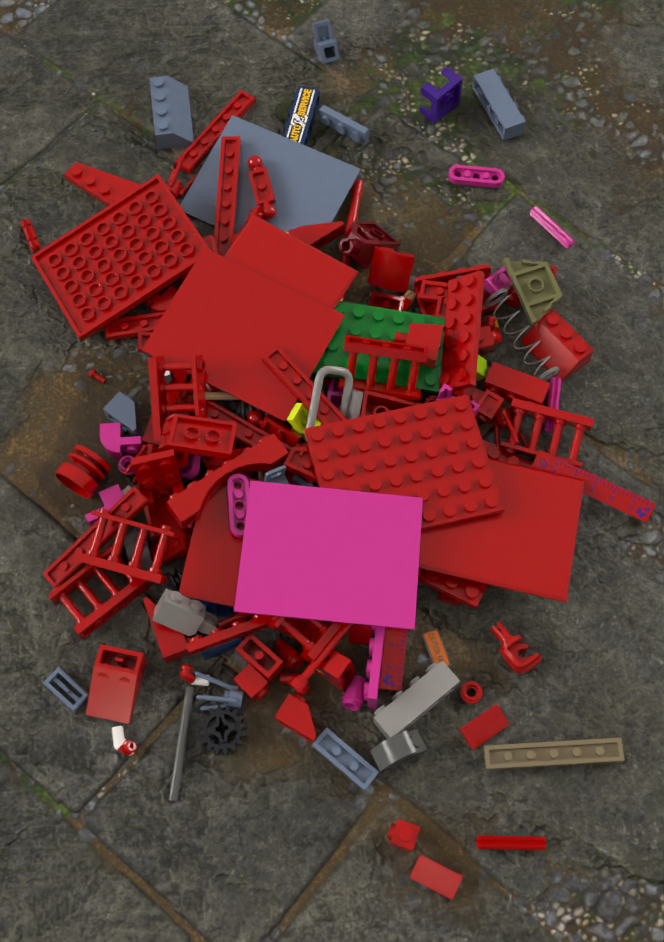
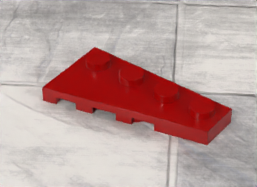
(99, 184)

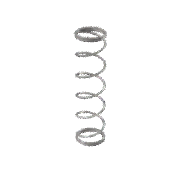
(501, 299)

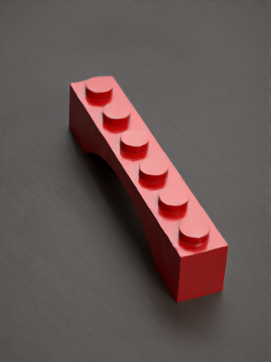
(263, 456)

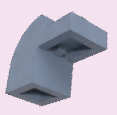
(324, 43)

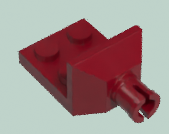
(362, 238)

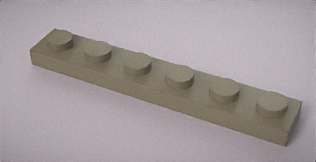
(553, 753)

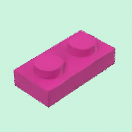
(497, 281)

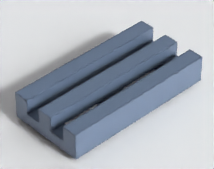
(79, 701)

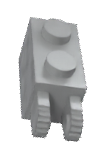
(183, 614)

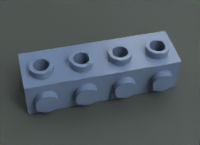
(498, 104)

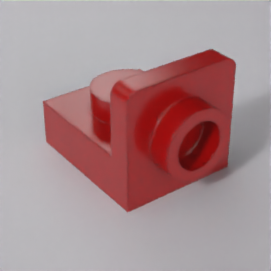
(489, 406)

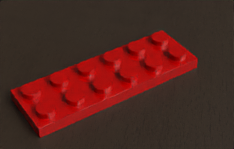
(462, 331)

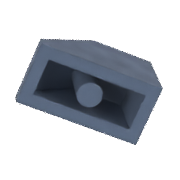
(124, 411)

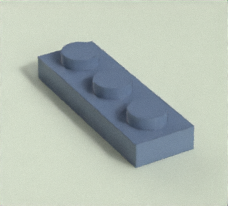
(344, 125)
(345, 759)

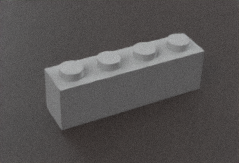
(416, 700)

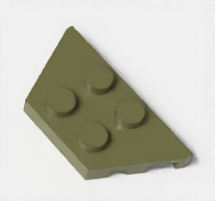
(534, 287)

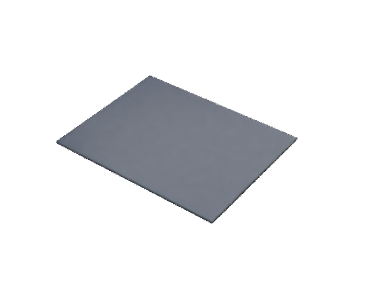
(303, 180)

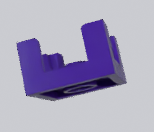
(443, 99)

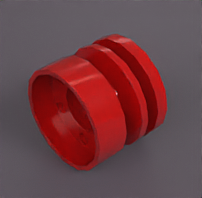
(85, 469)

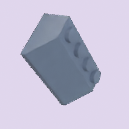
(171, 113)

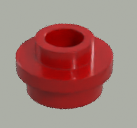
(471, 685)

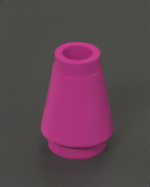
(353, 695)

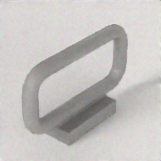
(350, 401)

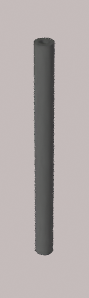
(181, 744)

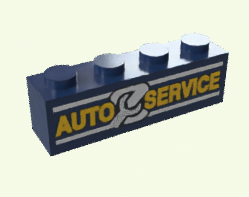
(302, 114)

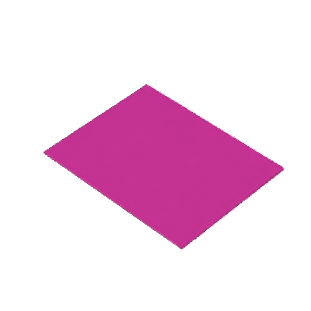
(330, 555)

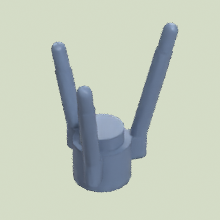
(232, 697)

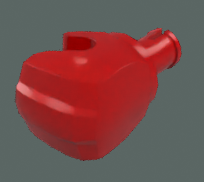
(511, 648)

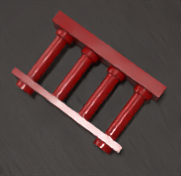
(393, 350)
(159, 389)
(541, 413)
(113, 561)
(103, 611)
(311, 646)

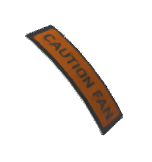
(435, 647)

